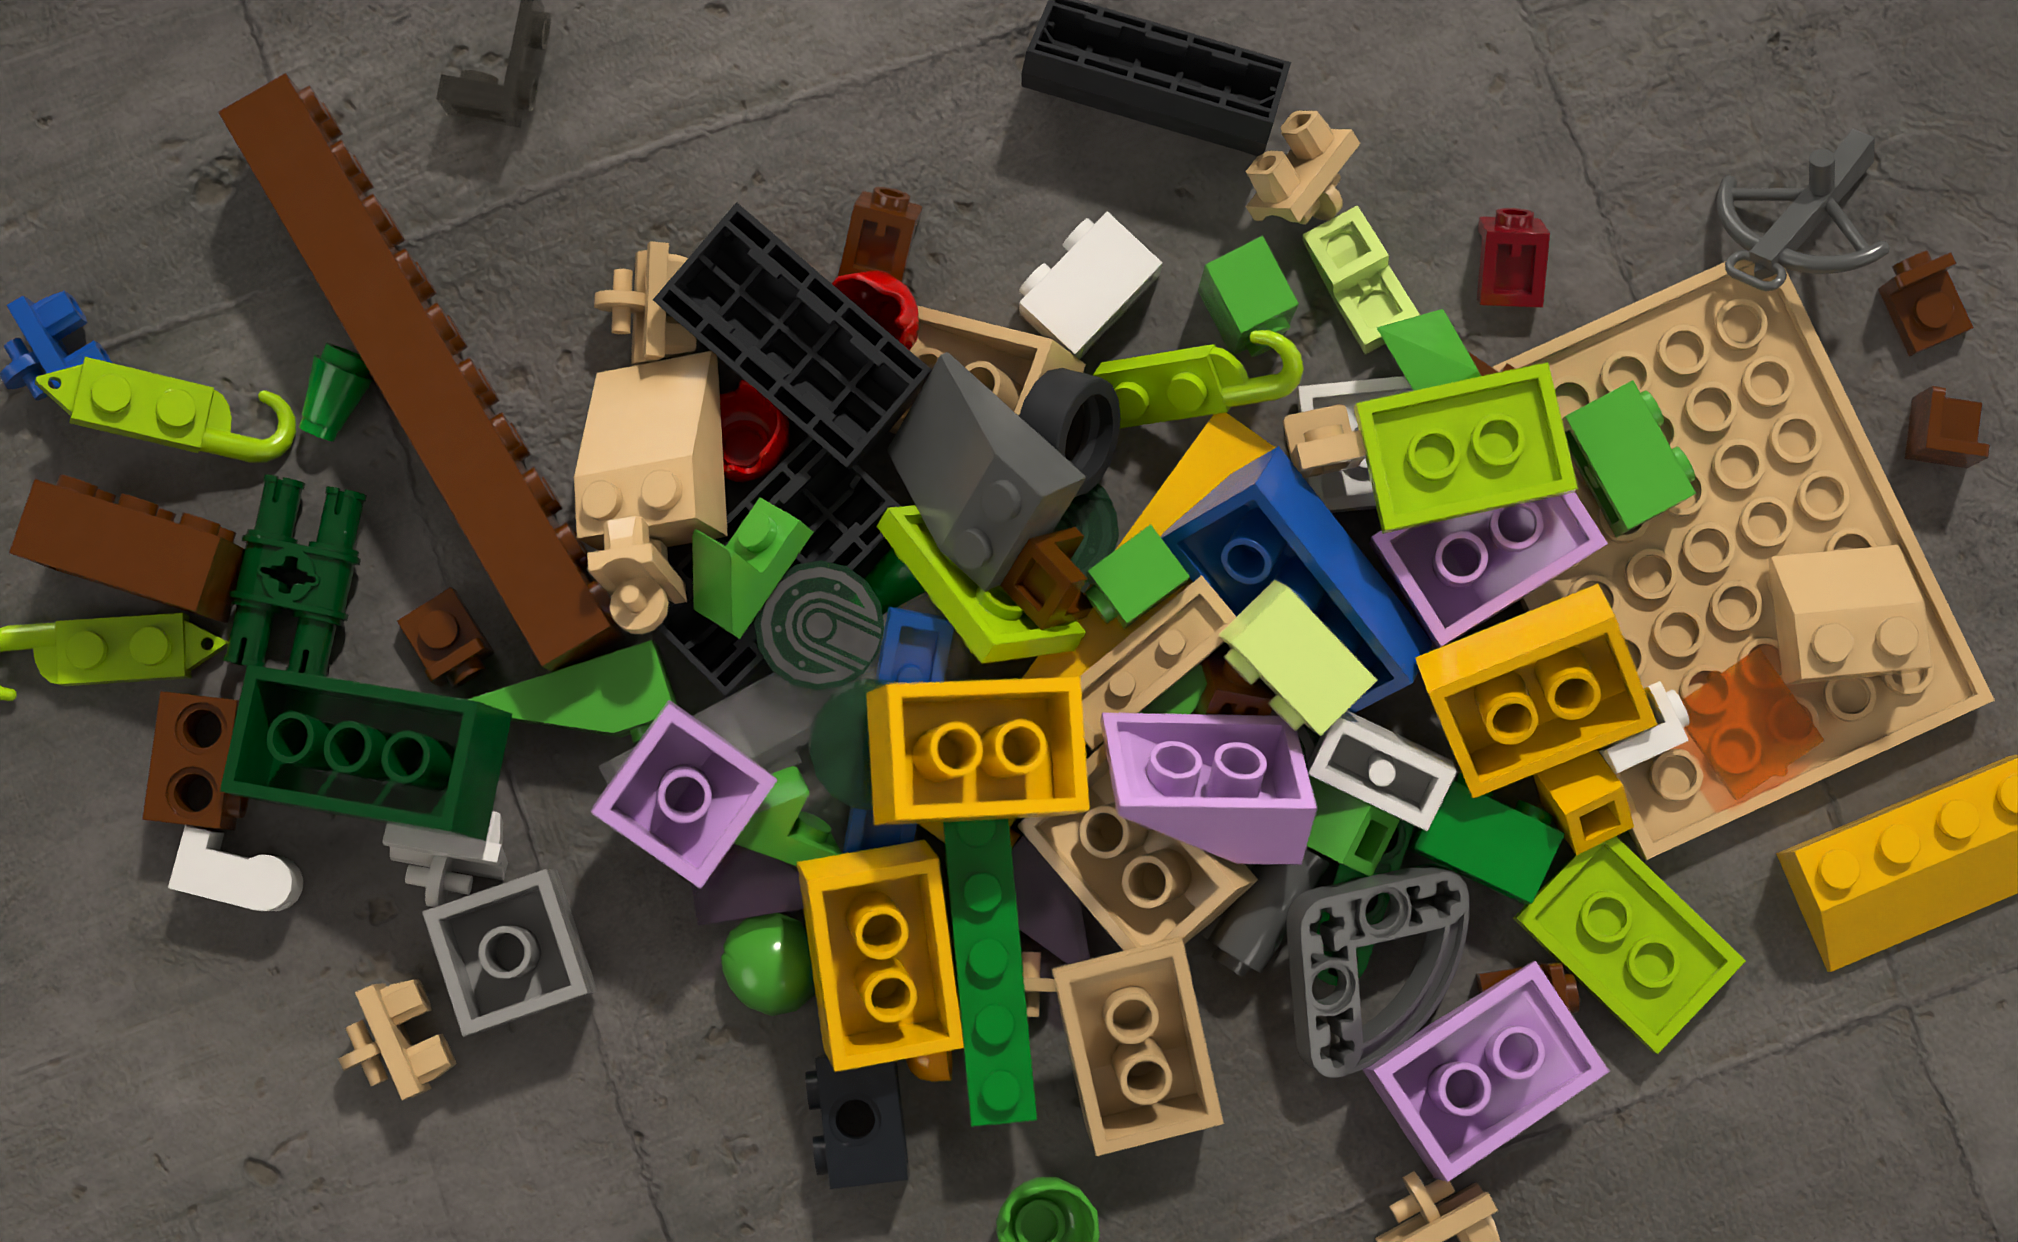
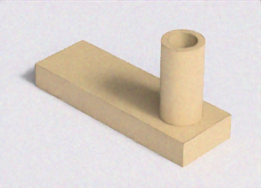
(1154, 657)

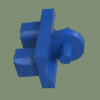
(44, 327)

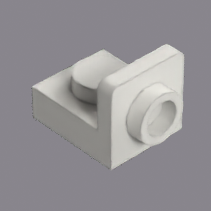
(1667, 734)

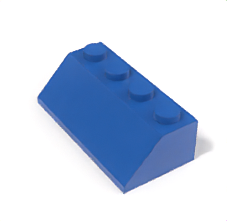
(1273, 527)

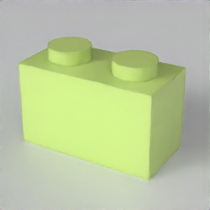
(1296, 659)

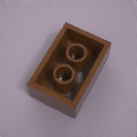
(130, 546)

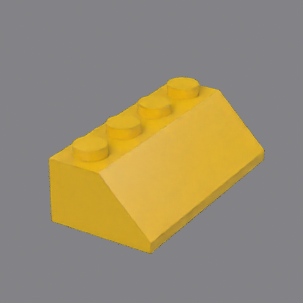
(1909, 865)

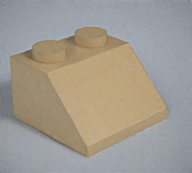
(1848, 615)

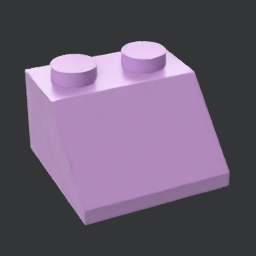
(684, 794)

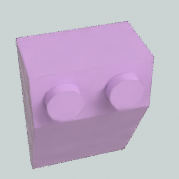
(1484, 562)
(1213, 782)
(1486, 1072)

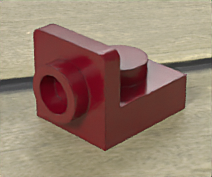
(1512, 259)

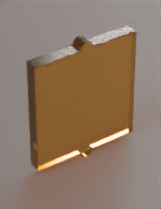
(1748, 724)

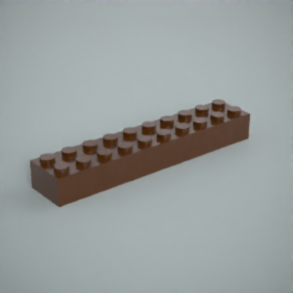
(419, 370)

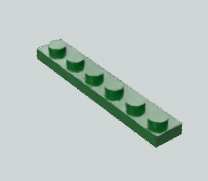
(989, 972)

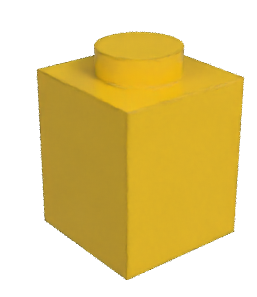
(1585, 801)

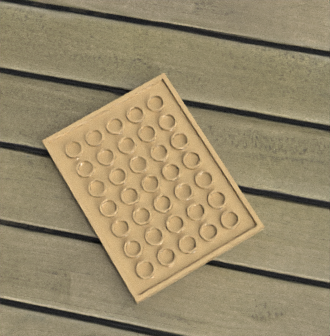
(1774, 476)

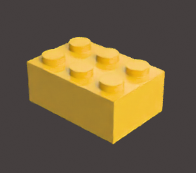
(1536, 690)
(977, 750)
(880, 955)

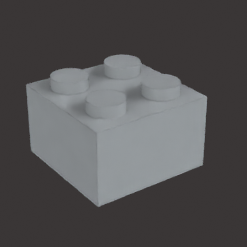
(509, 951)

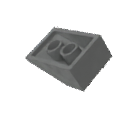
(979, 473)

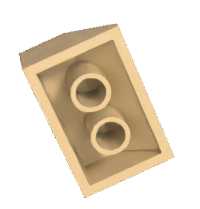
(1131, 876)

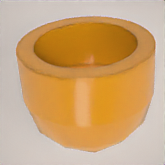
(932, 1066)

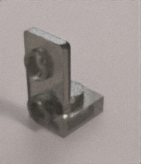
(478, 94)

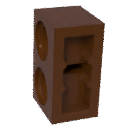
(181, 759)

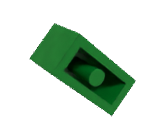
(1490, 842)

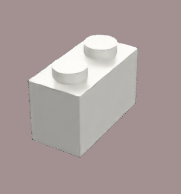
(1089, 285)
(1382, 769)

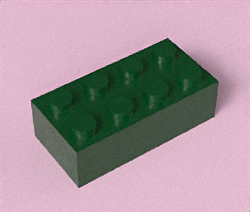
(366, 751)

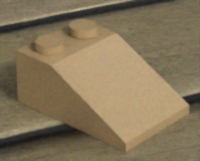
(997, 356)
(654, 452)
(1137, 1046)

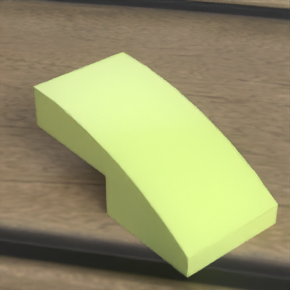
(1358, 276)

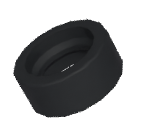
(1077, 418)

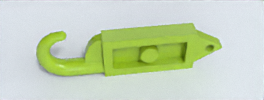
(1197, 381)
(163, 410)
(112, 649)

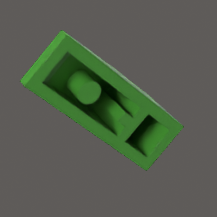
(600, 696)

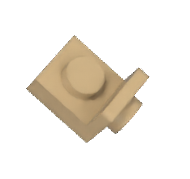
(1323, 441)

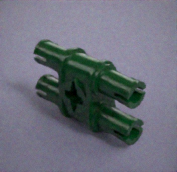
(274, 551)

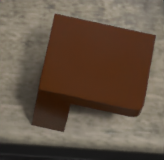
(1944, 430)
(1047, 581)

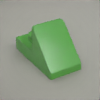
(739, 577)
(783, 829)

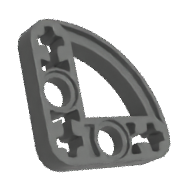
(1348, 930)

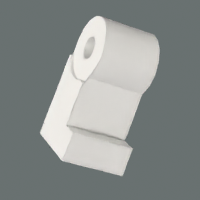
(251, 883)

